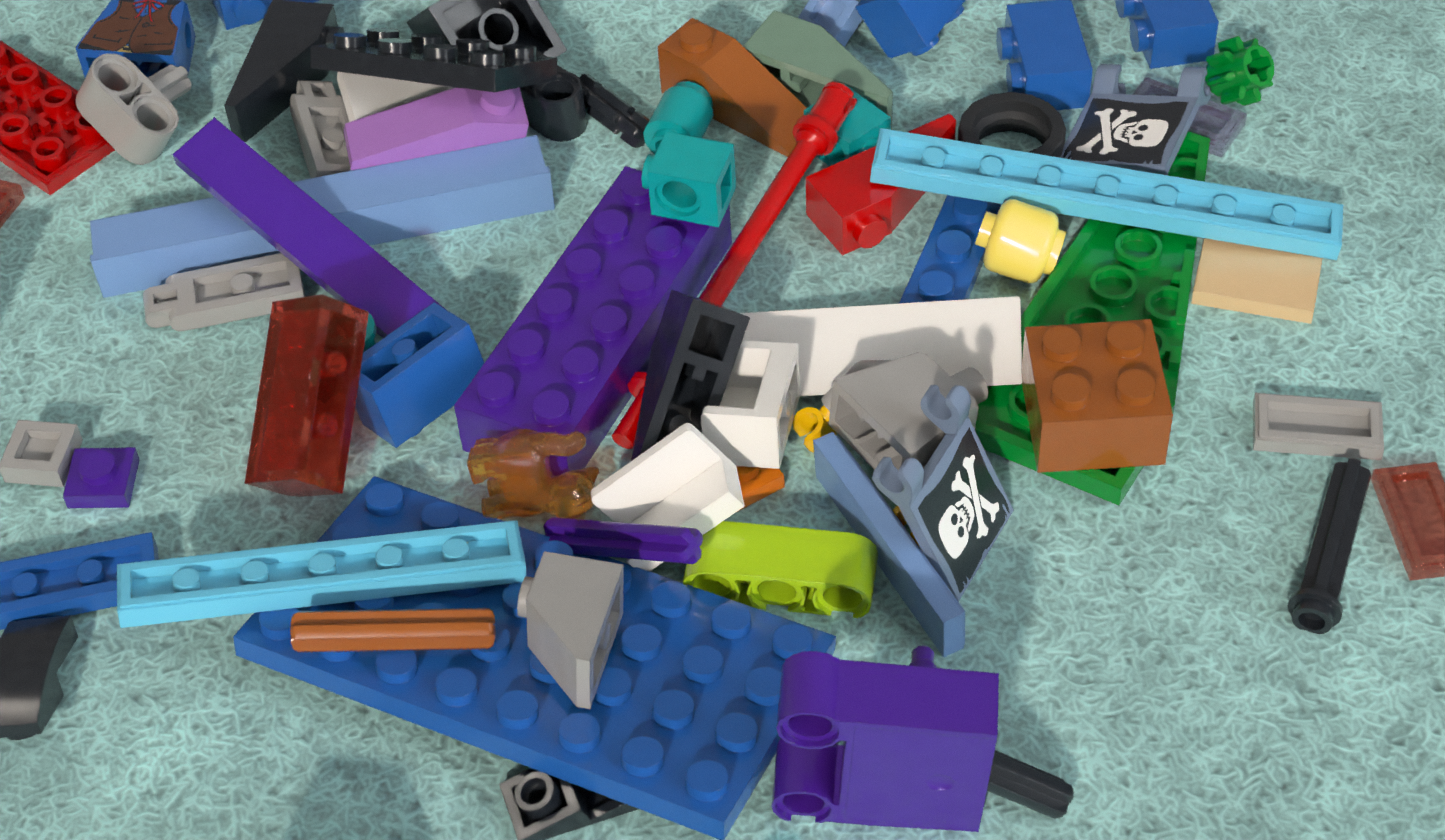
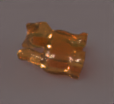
(522, 475)

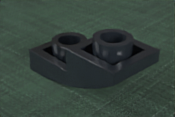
(28, 668)
(549, 806)

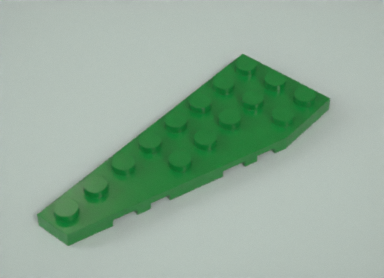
(1105, 277)

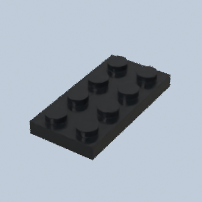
(430, 61)

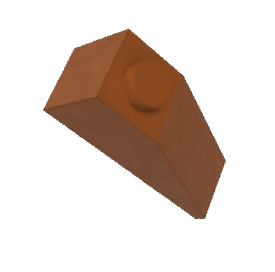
(740, 86)

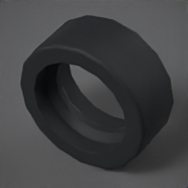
(1017, 114)

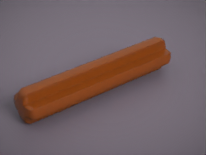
(392, 630)

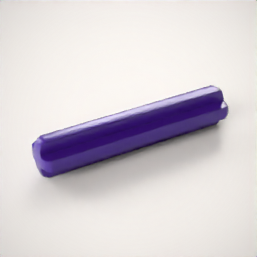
(627, 539)

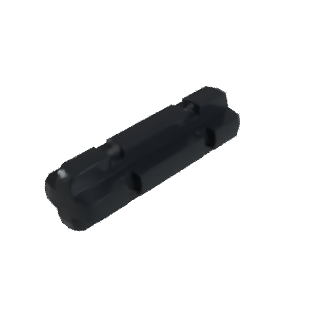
(613, 111)

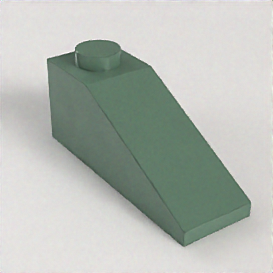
(809, 57)

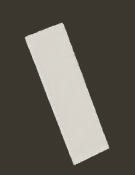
(951, 332)

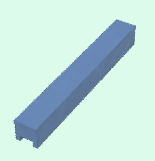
(373, 202)

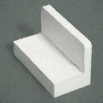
(673, 484)

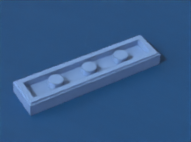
(897, 552)

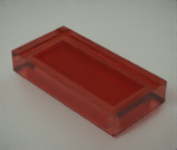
(1415, 513)

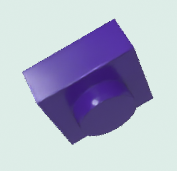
(101, 477)

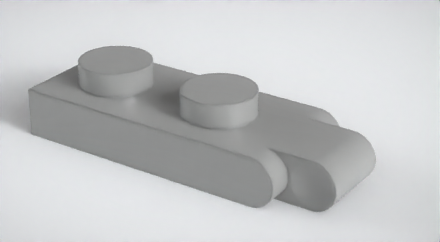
(320, 124)
(222, 293)

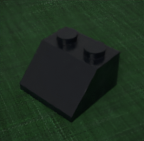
(492, 20)

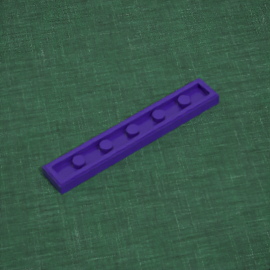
(300, 227)

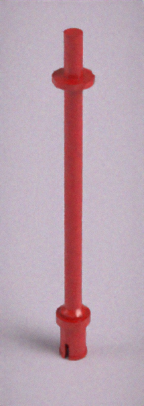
(814, 136)

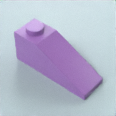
(436, 126)

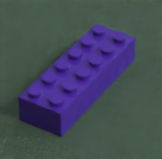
(590, 324)

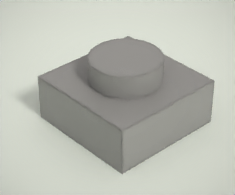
(40, 453)

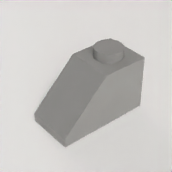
(573, 619)

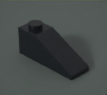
(277, 63)
(687, 366)

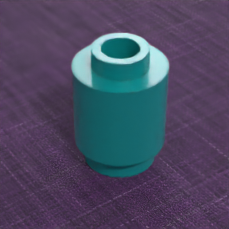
(681, 110)

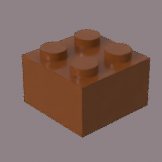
(1095, 396)

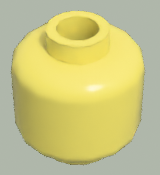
(1021, 241)

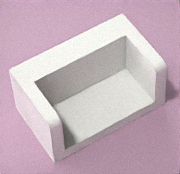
(756, 405)

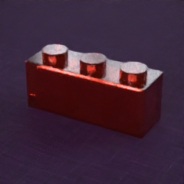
(307, 397)

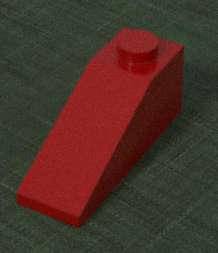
(861, 212)

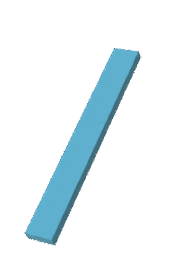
(1109, 193)

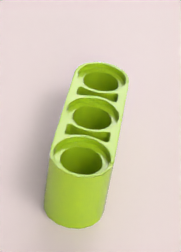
(787, 567)

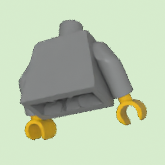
(881, 412)

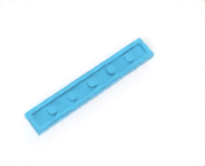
(319, 573)

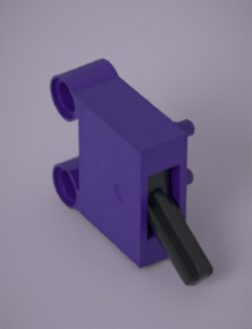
(911, 748)

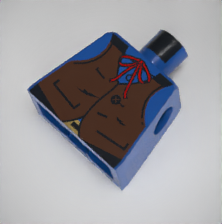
(142, 31)

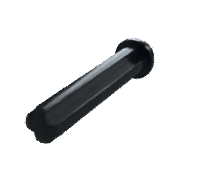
(1317, 602)

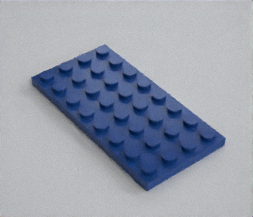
(678, 712)

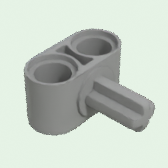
(130, 108)

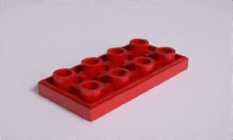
(41, 126)

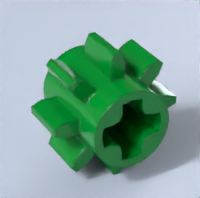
(1239, 71)

